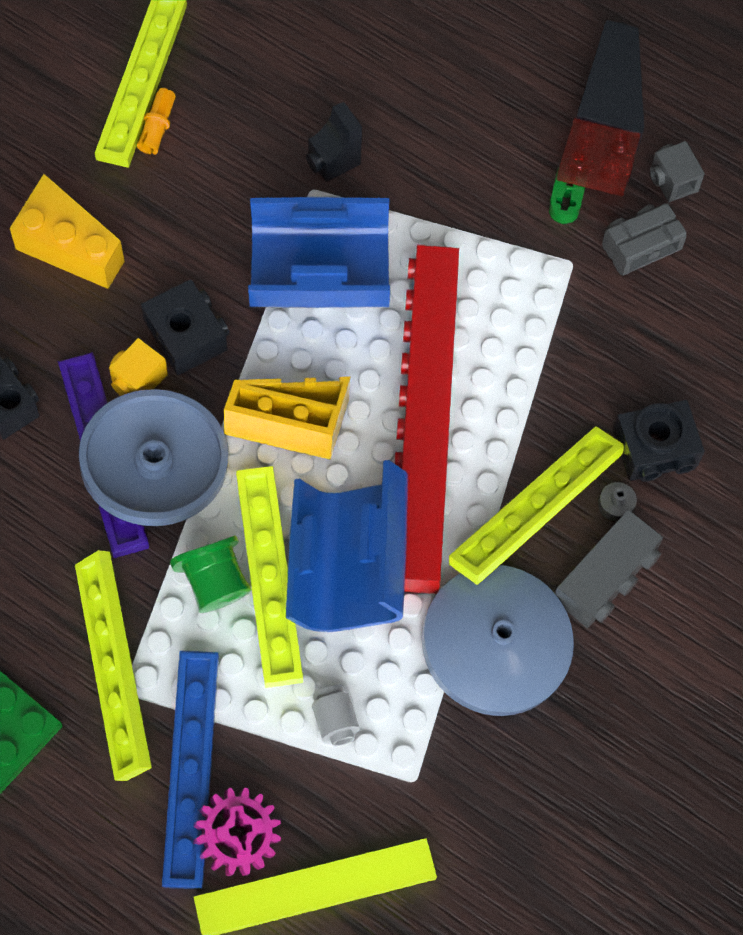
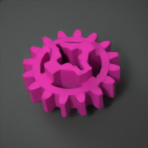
(241, 847)

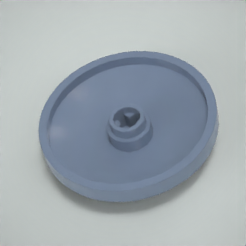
(153, 457)
(478, 665)

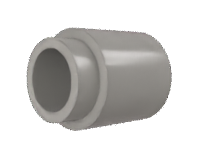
(335, 715)

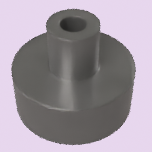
(616, 500)

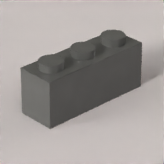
(609, 569)

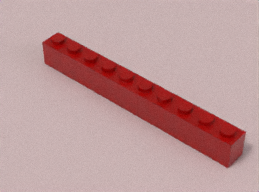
(427, 409)

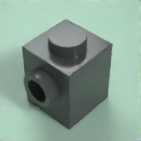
(676, 171)

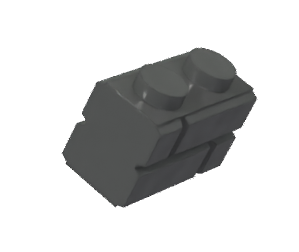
(643, 238)

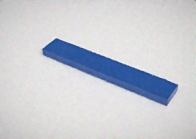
(190, 768)

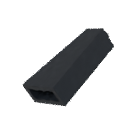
(615, 81)

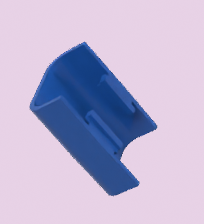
(319, 252)
(348, 554)

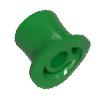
(213, 574)

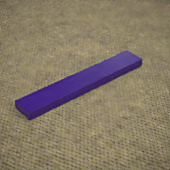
(86, 398)

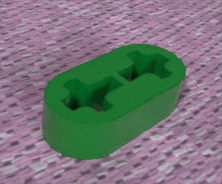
(575, 195)

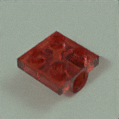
(598, 157)

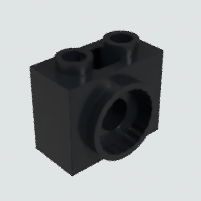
(188, 308)
(651, 458)

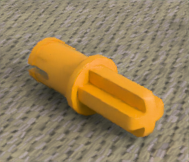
(156, 122)

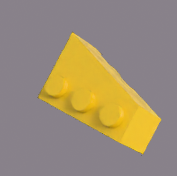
(66, 235)
(288, 415)

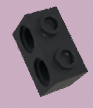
(13, 391)

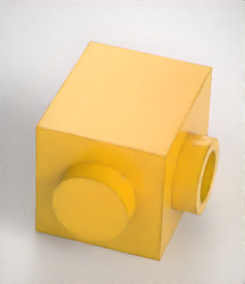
(137, 369)

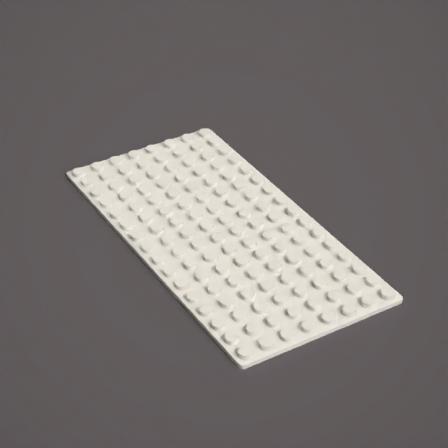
(500, 345)

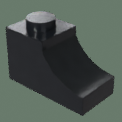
(336, 145)

